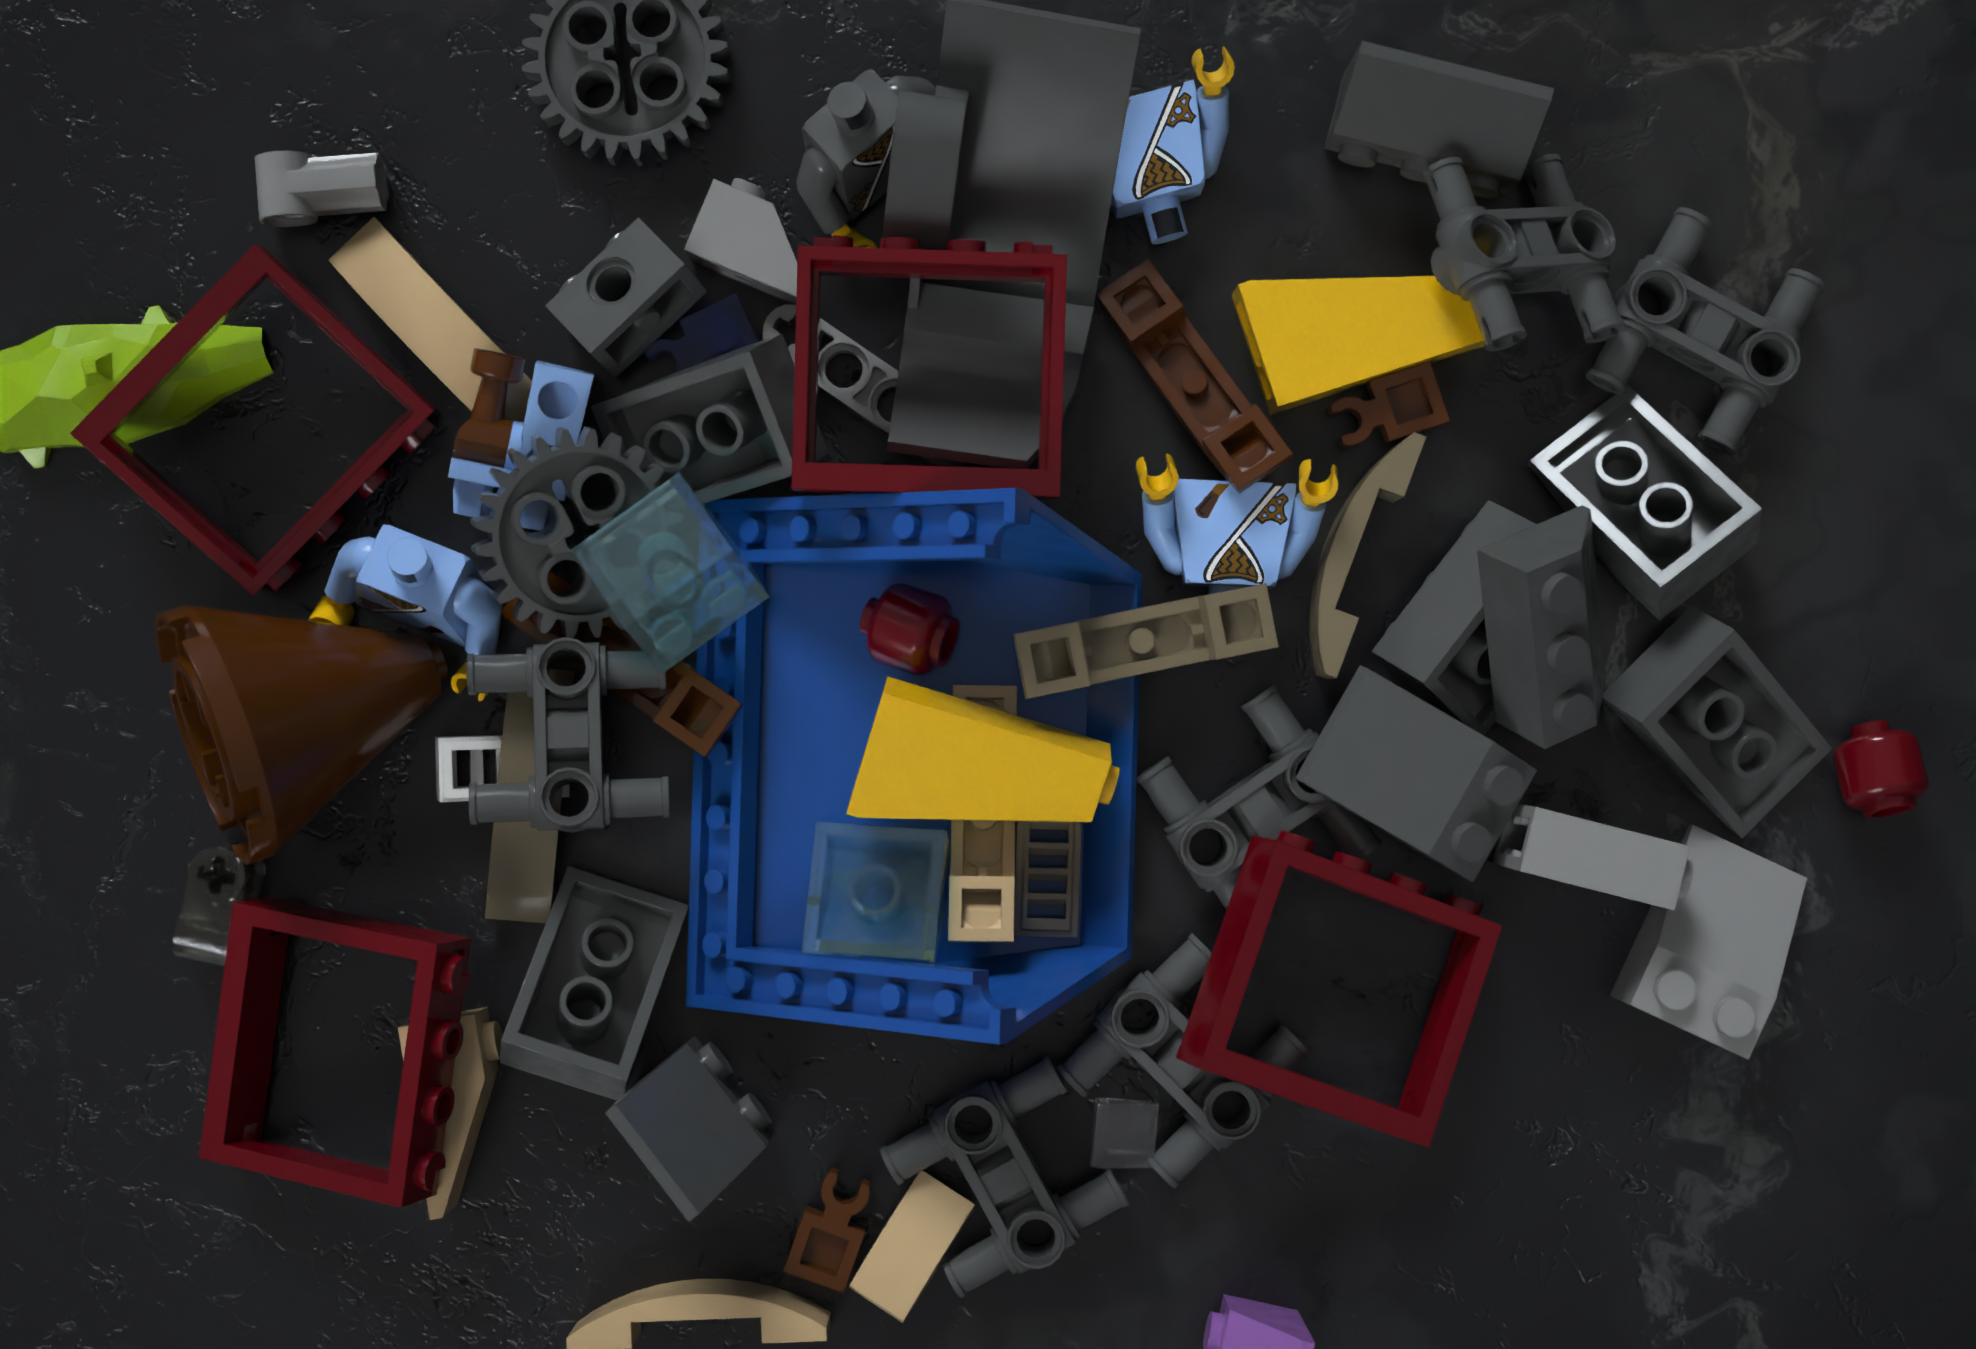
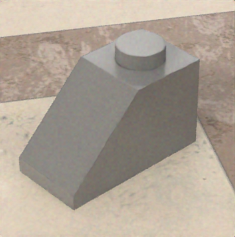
(744, 239)

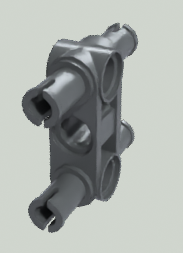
(1522, 251)
(1707, 331)
(566, 737)
(1254, 806)
(1156, 1052)
(1004, 1177)

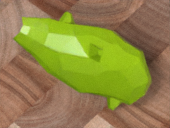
(71, 368)

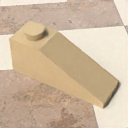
(472, 1085)

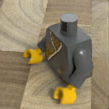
(851, 150)

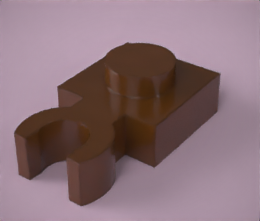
(1397, 404)
(828, 1239)

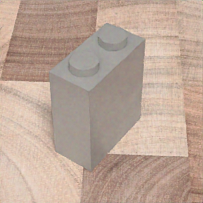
(1595, 856)

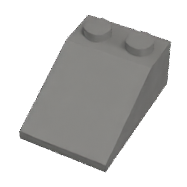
(1721, 951)

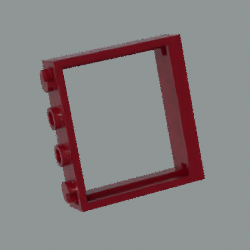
(904, 259)
(99, 427)
(1236, 954)
(247, 1038)

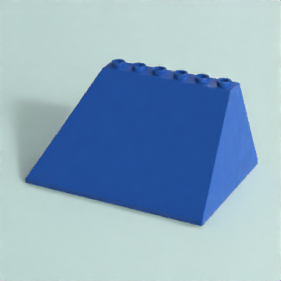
(806, 726)

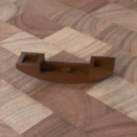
(1191, 378)
(689, 706)

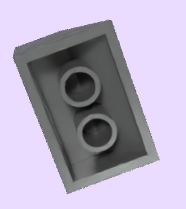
(1426, 109)
(1544, 628)
(1441, 633)

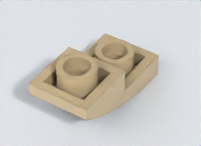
(911, 1246)

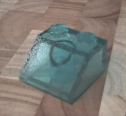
(670, 573)
(877, 892)

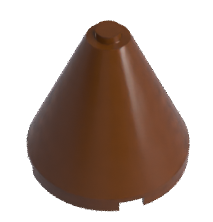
(287, 710)

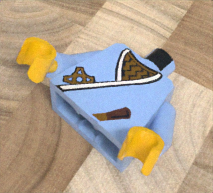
(1171, 148)
(1229, 537)
(416, 586)

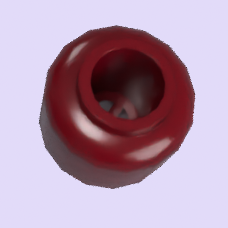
(910, 629)
(1880, 770)

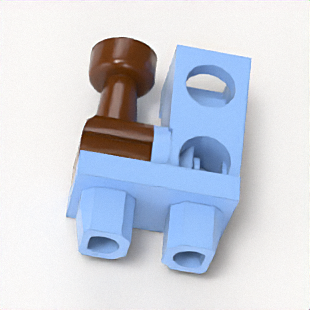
(555, 400)

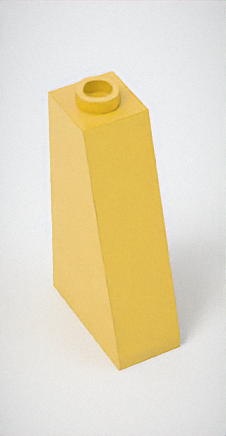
(1345, 331)
(974, 762)

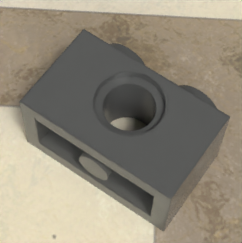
(624, 328)

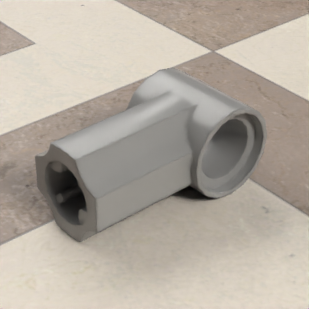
(301, 187)

